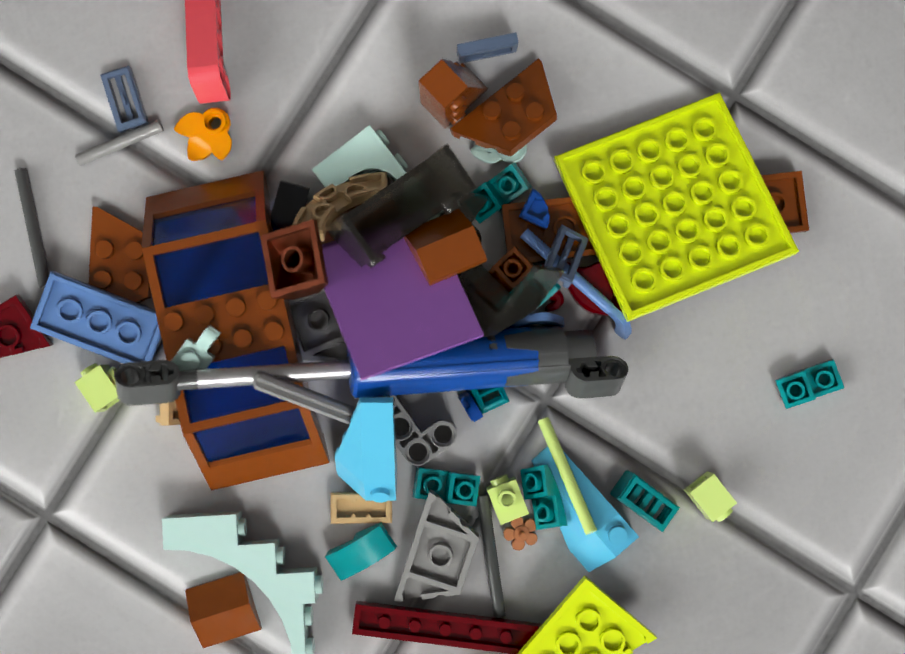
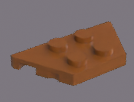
(511, 114)
(117, 257)

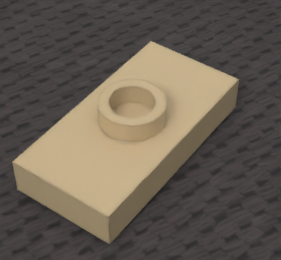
(352, 508)

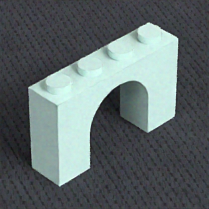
(359, 156)

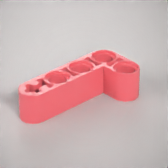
(205, 51)

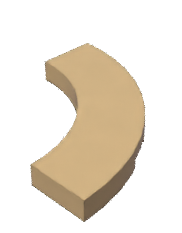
(334, 200)

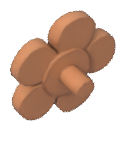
(521, 532)

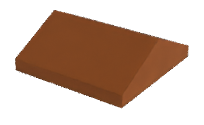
(445, 246)
(222, 609)

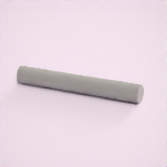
(119, 143)

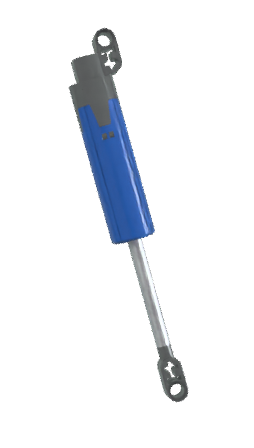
(505, 360)

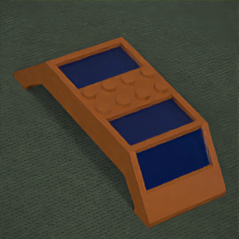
(208, 271)

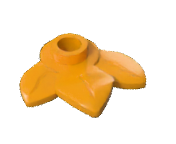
(202, 137)

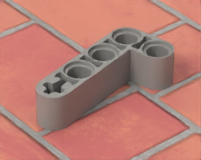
(424, 437)

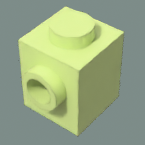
(98, 387)
(711, 497)
(506, 499)

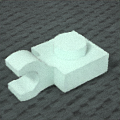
(196, 355)

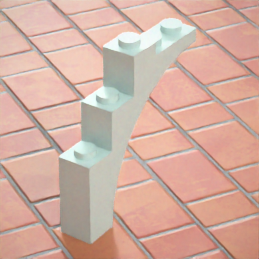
(260, 560)

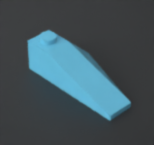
(369, 450)
(612, 531)

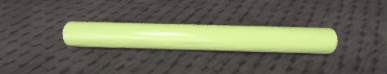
(567, 476)

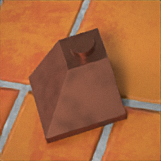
(294, 261)

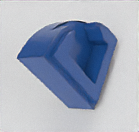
(536, 210)
(470, 406)

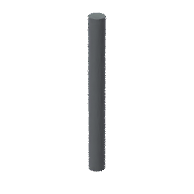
(32, 226)
(491, 556)

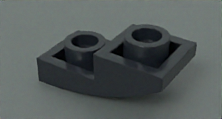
(287, 204)

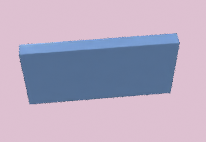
(96, 320)

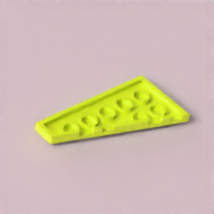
(588, 624)

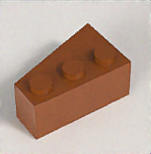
(449, 91)

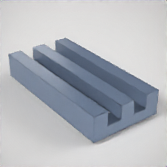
(487, 47)
(132, 122)
(567, 279)

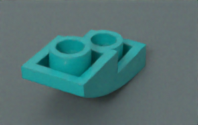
(501, 190)
(809, 383)
(449, 485)
(546, 499)
(361, 552)

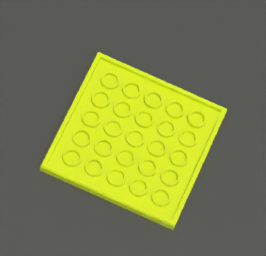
(674, 206)

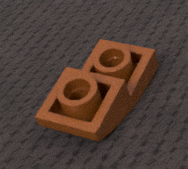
(511, 269)

